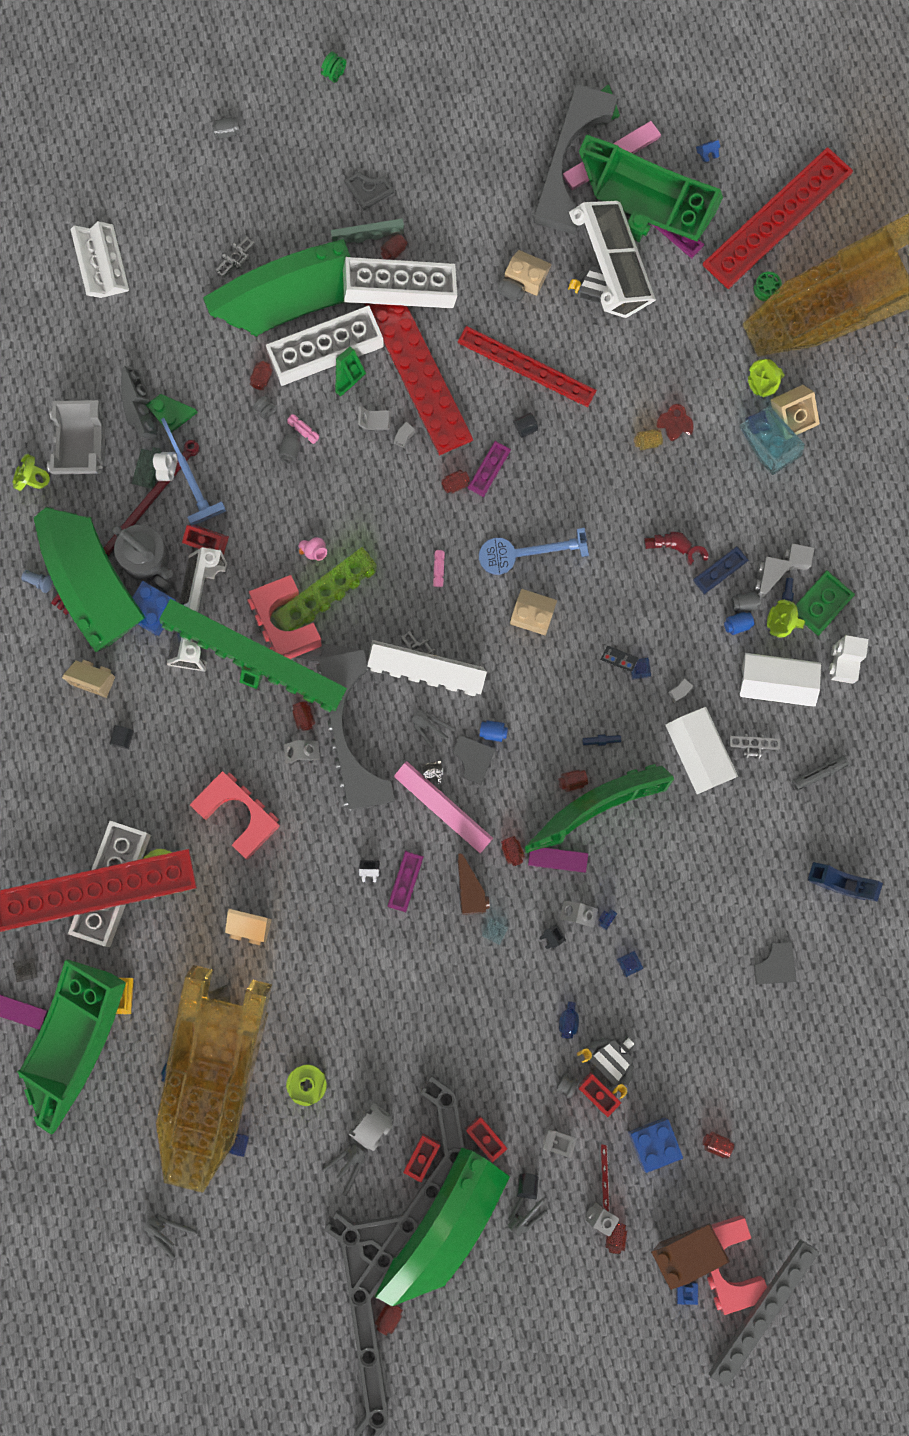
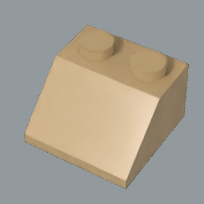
(528, 271)
(797, 409)
(533, 612)
(90, 678)
(247, 926)

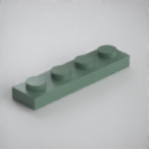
(368, 231)

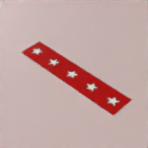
(605, 1184)

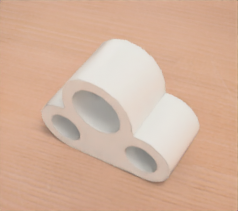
(165, 465)

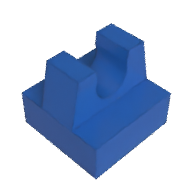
(709, 147)
(687, 1294)

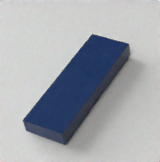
(720, 570)

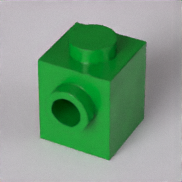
(639, 225)

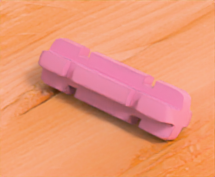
(303, 428)
(438, 568)

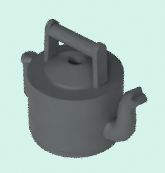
(149, 558)

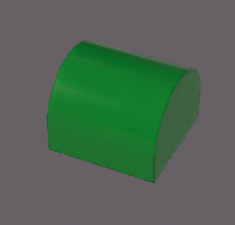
(249, 678)

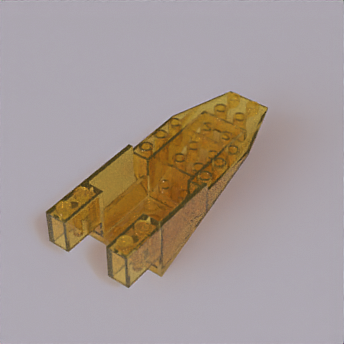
(837, 295)
(207, 1079)

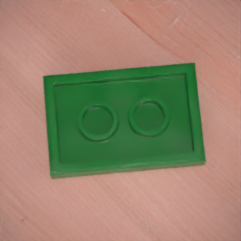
(823, 602)

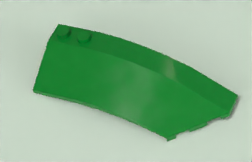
(639, 185)
(85, 577)

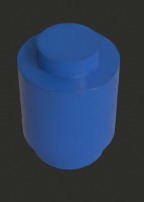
(739, 623)
(493, 731)

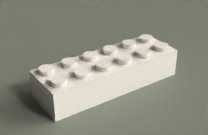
(399, 282)
(321, 345)
(426, 667)
(118, 846)

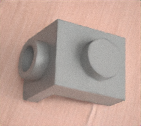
(559, 1143)
(601, 1219)

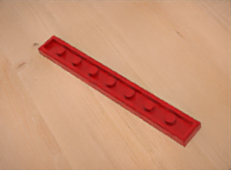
(527, 366)

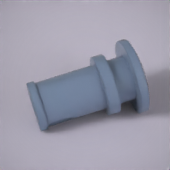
(40, 581)

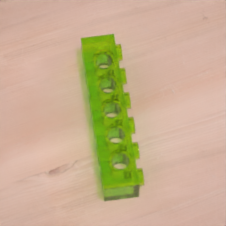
(327, 582)

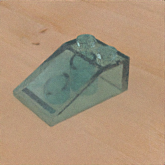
(772, 440)

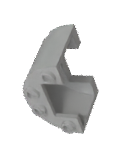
(77, 438)

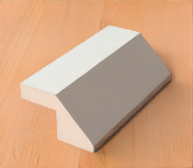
(99, 260)
(780, 679)
(701, 750)

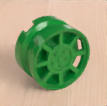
(333, 66)
(766, 285)

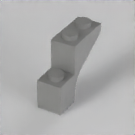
(773, 569)

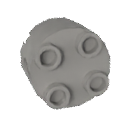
(371, 1126)

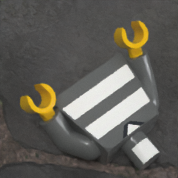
(590, 285)
(611, 1061)

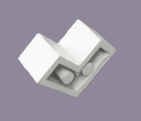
(847, 657)

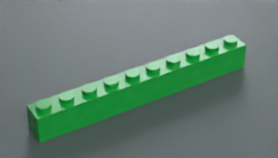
(252, 655)

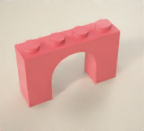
(265, 602)
(225, 789)
(729, 1295)

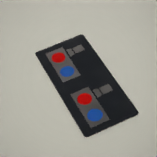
(619, 658)

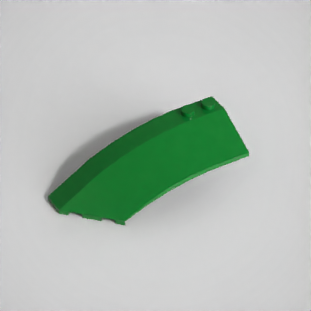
(282, 289)
(606, 796)
(70, 1041)
(446, 1230)

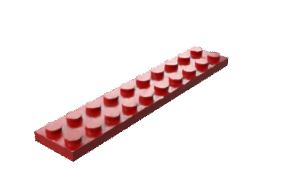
(777, 218)
(421, 377)
(96, 890)

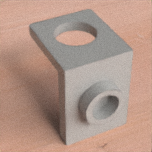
(374, 419)
(302, 750)
(581, 913)

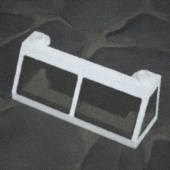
(617, 256)
(200, 565)

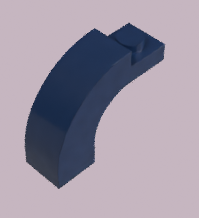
(844, 883)

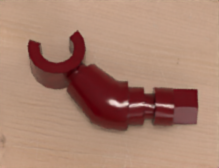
(676, 541)

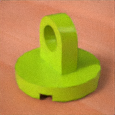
(765, 377)
(27, 472)
(784, 619)

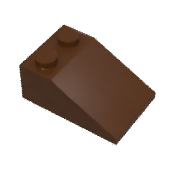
(471, 892)
(689, 1256)

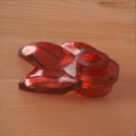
(673, 424)

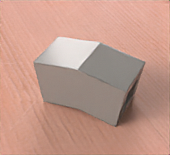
(404, 435)
(680, 691)

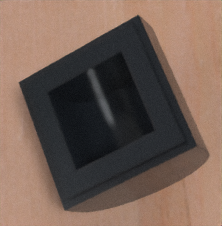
(526, 425)
(121, 737)
(527, 1186)

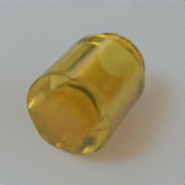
(648, 439)

